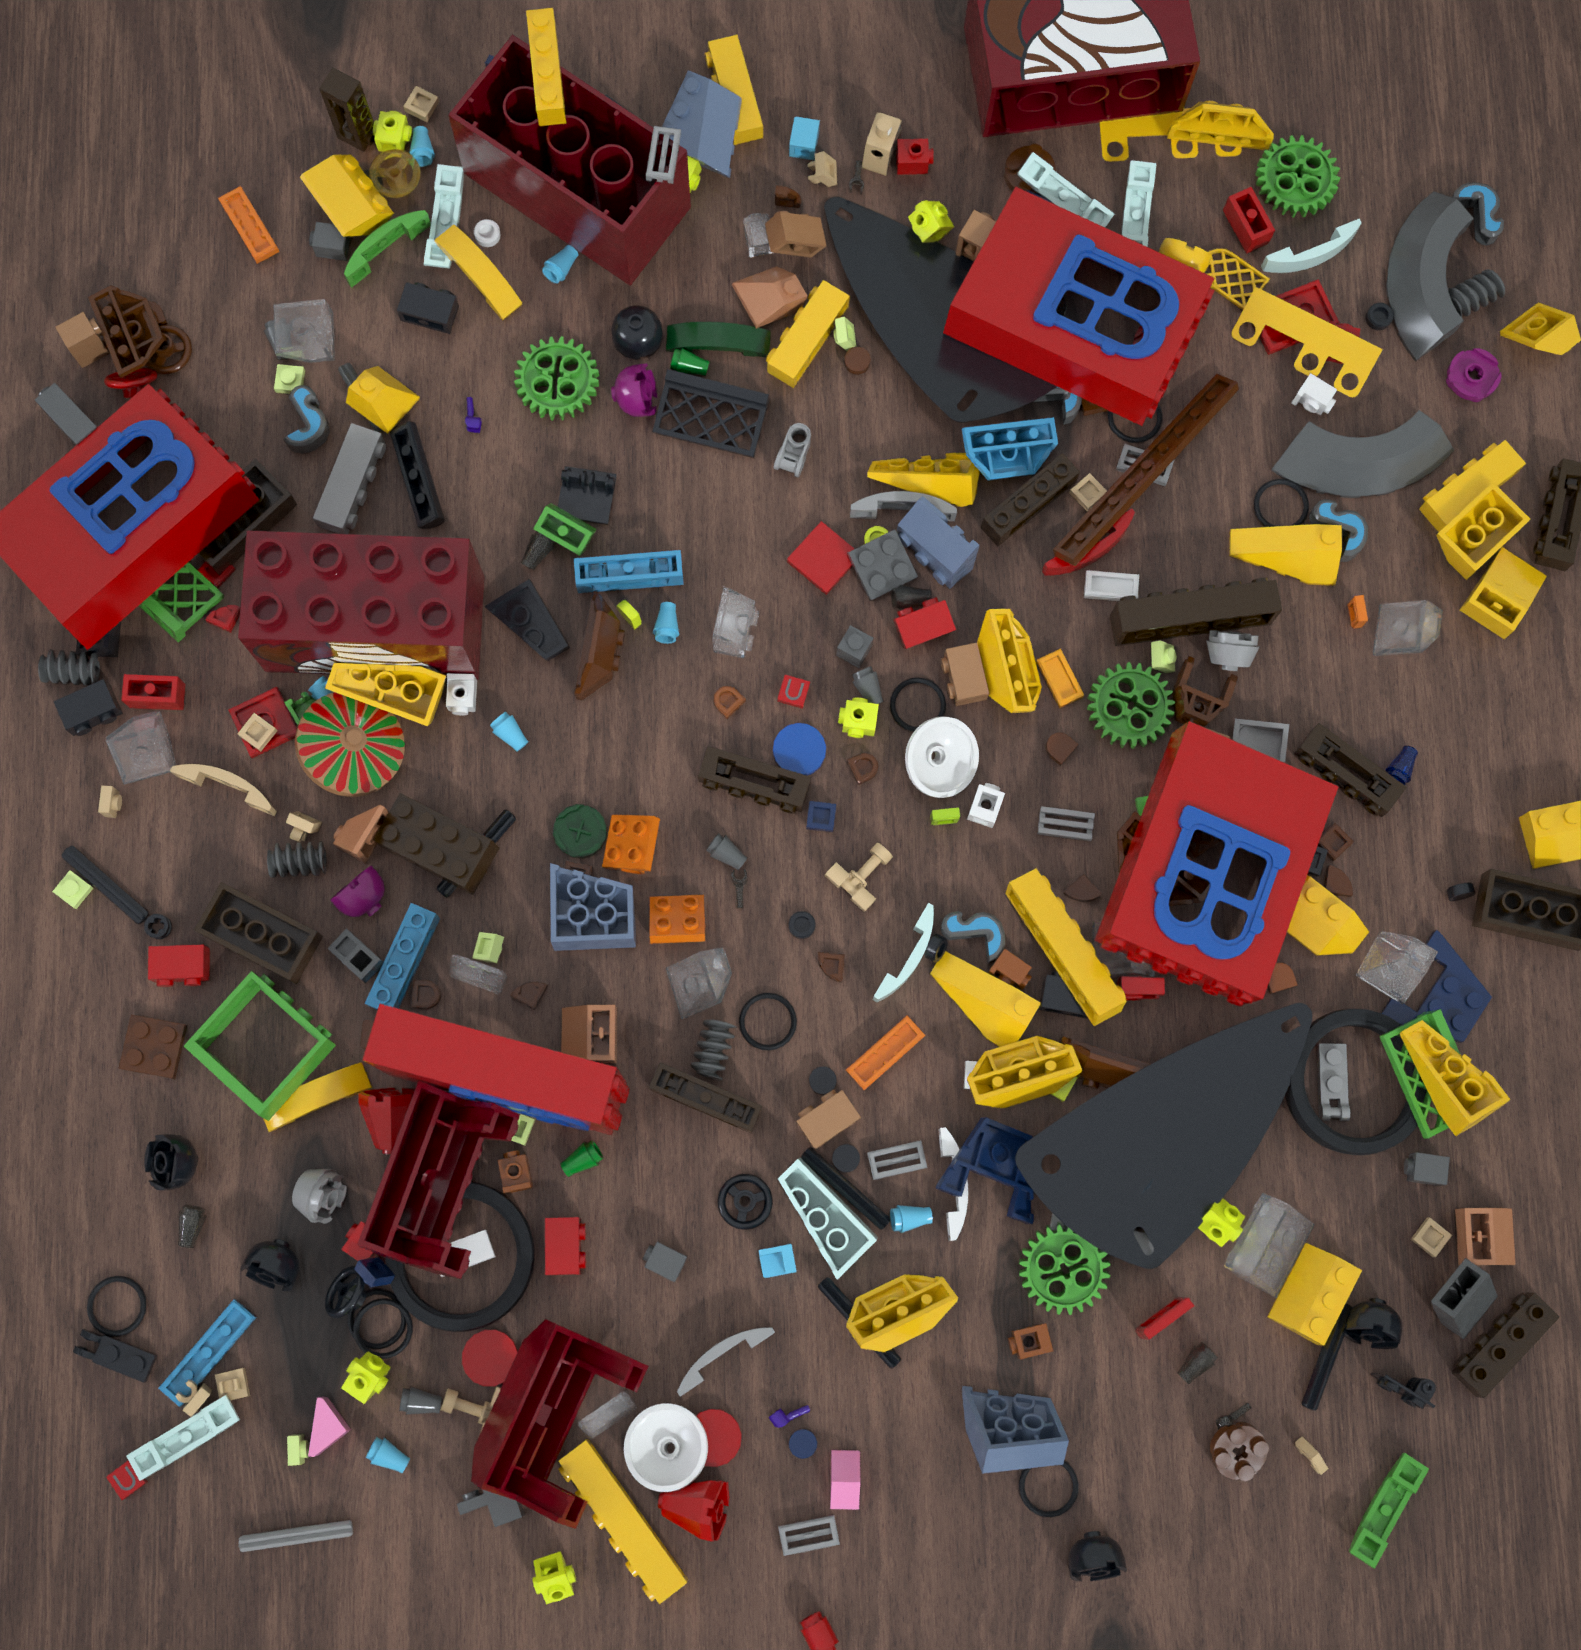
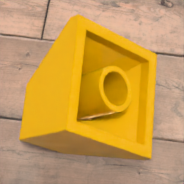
(1544, 329)
(380, 398)

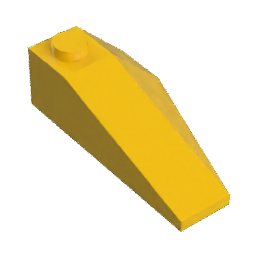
(947, 479)
(1297, 550)
(398, 689)
(990, 1003)
(1454, 1084)

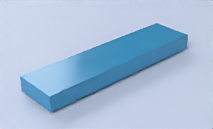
(208, 1350)

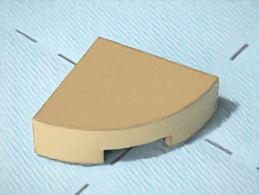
(1312, 1455)

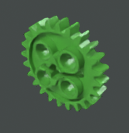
(1298, 155)
(533, 376)
(1120, 726)
(1074, 1292)

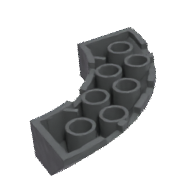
(1418, 273)
(1364, 464)

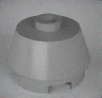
(1232, 649)
(318, 1194)

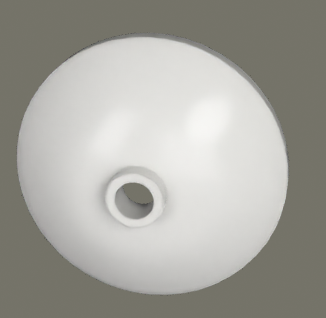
(954, 758)
(647, 1447)

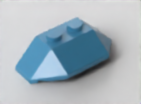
(1010, 447)

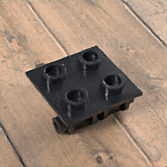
(587, 494)
(1415, 1393)

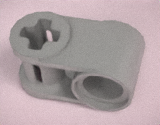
(793, 454)

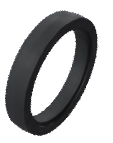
(1304, 1113)
(510, 1297)

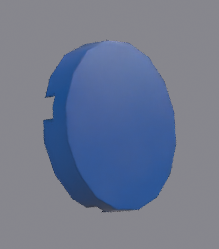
(799, 748)

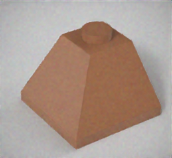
(770, 295)
(358, 833)

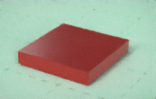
(822, 558)
(272, 709)
(1164, 1317)

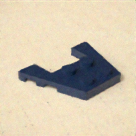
(1454, 992)
(992, 1153)

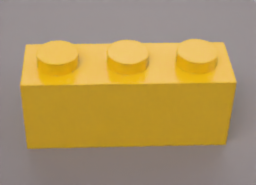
(347, 195)
(1480, 530)
(1553, 834)
(1314, 1294)

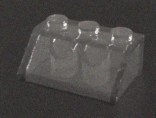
(1269, 1244)

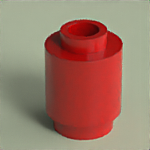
(818, 1632)

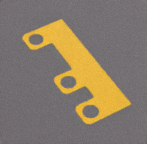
(1147, 126)
(1316, 334)

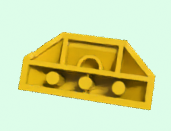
(1222, 125)
(1008, 662)
(1325, 922)
(1022, 1072)
(899, 1311)

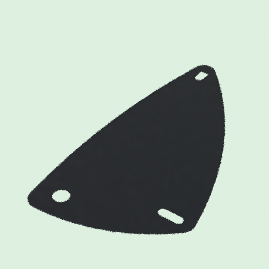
(907, 299)
(1177, 1122)

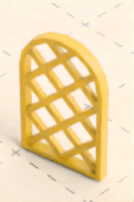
(1264, 279)

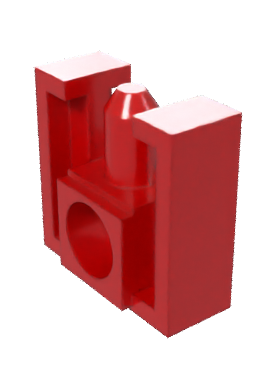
(1141, 988)

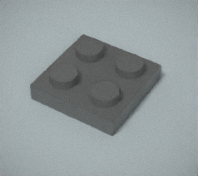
(882, 564)

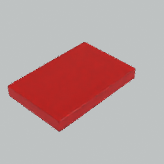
(1307, 297)

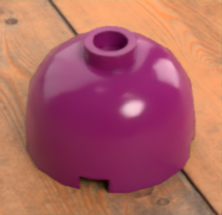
(635, 390)
(361, 894)

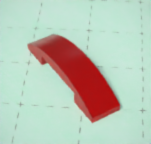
(1058, 566)

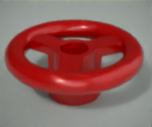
(131, 383)

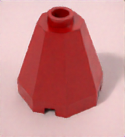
(384, 1114)
(697, 1508)

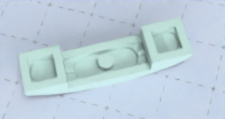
(1059, 191)
(1138, 201)
(445, 211)
(1284, 260)
(890, 983)
(183, 1438)

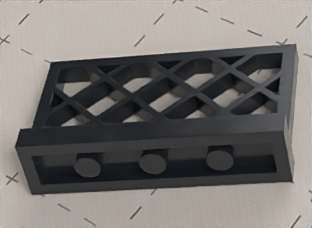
(716, 391)

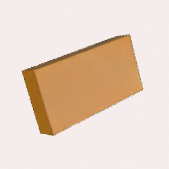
(1060, 678)

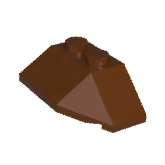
(127, 327)
(599, 649)
(1187, 888)
(1102, 1066)

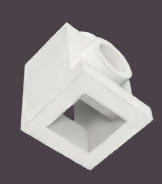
(1315, 395)
(467, 702)
(991, 794)

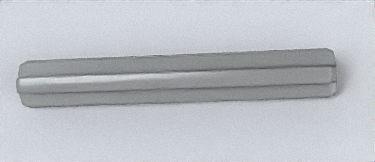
(296, 1536)

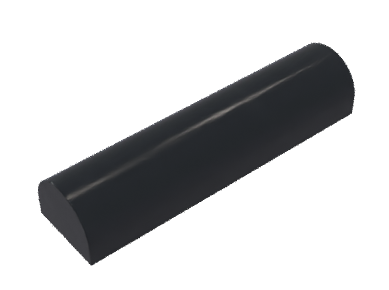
(417, 476)

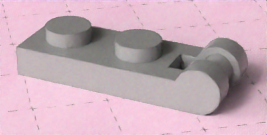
(1332, 1081)

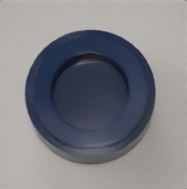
(803, 1443)

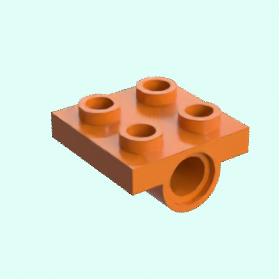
(631, 843)
(677, 919)

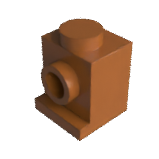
(1011, 970)
(522, 1180)
(1040, 1345)

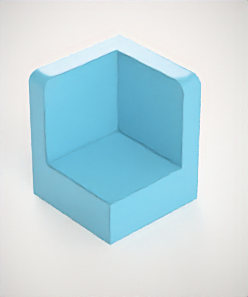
(804, 138)
(777, 1261)

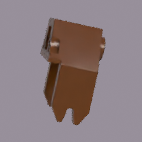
(1196, 705)

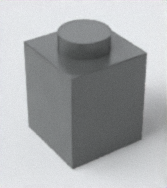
(329, 242)
(854, 646)
(1427, 1169)
(664, 1261)

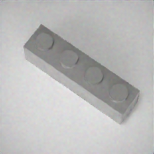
(349, 480)

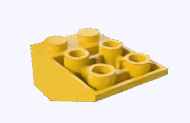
(1503, 593)

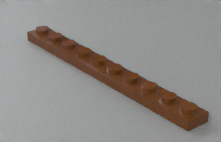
(1145, 469)

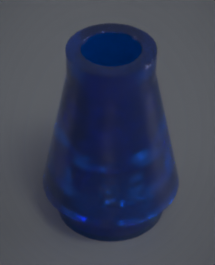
(1403, 764)

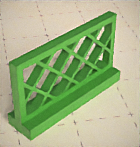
(168, 619)
(1436, 1021)

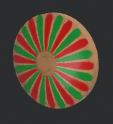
(349, 745)

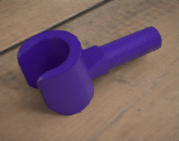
(473, 423)
(780, 1419)

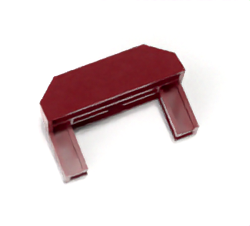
(428, 1179)
(537, 1414)

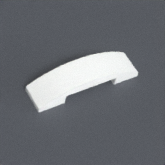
(955, 1220)

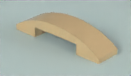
(196, 774)

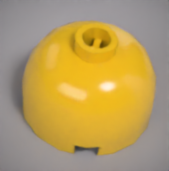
(1193, 257)

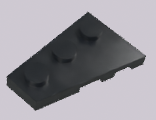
(530, 619)

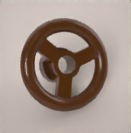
(185, 346)

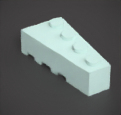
(833, 1225)

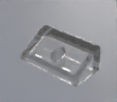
(477, 974)
(607, 1415)

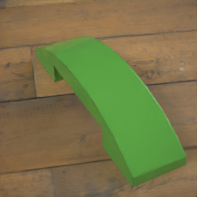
(410, 224)
(1386, 1509)

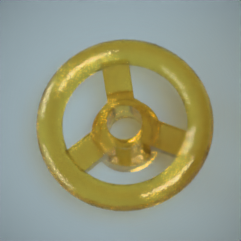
(398, 183)

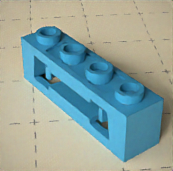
(628, 571)
(403, 958)

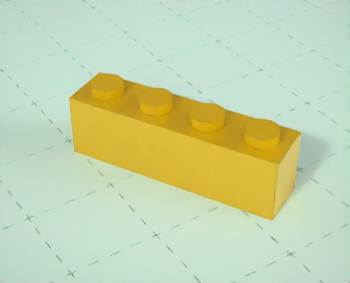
(546, 66)
(731, 72)
(807, 334)
(1496, 466)

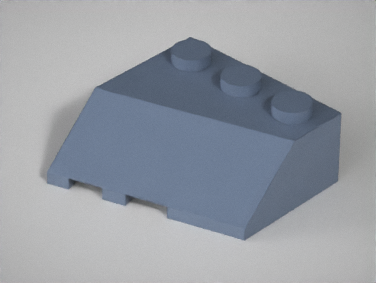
(707, 121)
(936, 543)
(590, 911)
(1013, 1431)

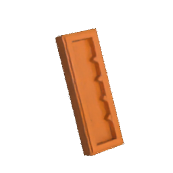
(248, 224)
(885, 1053)

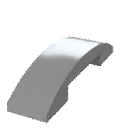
(898, 500)
(694, 1377)

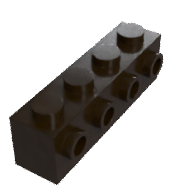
(1505, 1344)

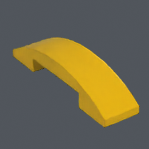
(479, 270)
(320, 1093)

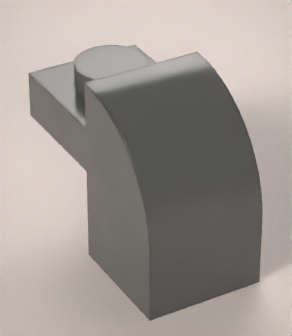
(356, 955)
(501, 1508)

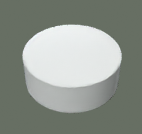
(487, 233)

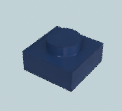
(821, 816)
(374, 1272)

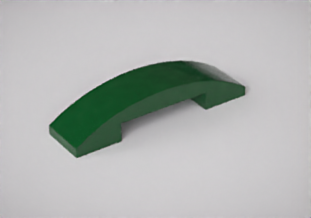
(718, 337)

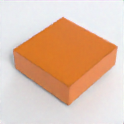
(1357, 612)

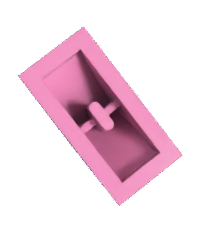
(327, 1426)
(845, 1479)

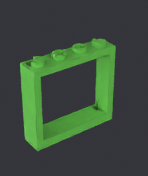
(223, 1016)

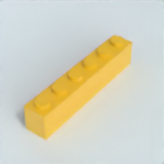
(1066, 947)
(623, 1521)

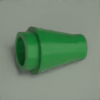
(688, 363)
(583, 1158)

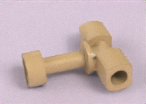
(855, 882)
(452, 1402)

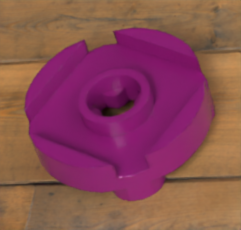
(1469, 388)

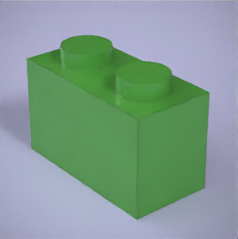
(564, 529)

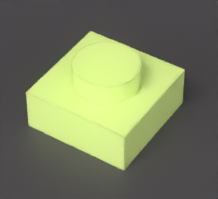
(844, 333)
(288, 378)
(1163, 656)
(73, 889)
(488, 947)
(524, 1128)
(297, 1449)

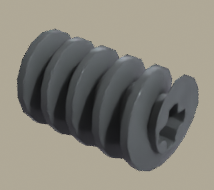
(1477, 292)
(69, 669)
(297, 860)
(712, 1048)

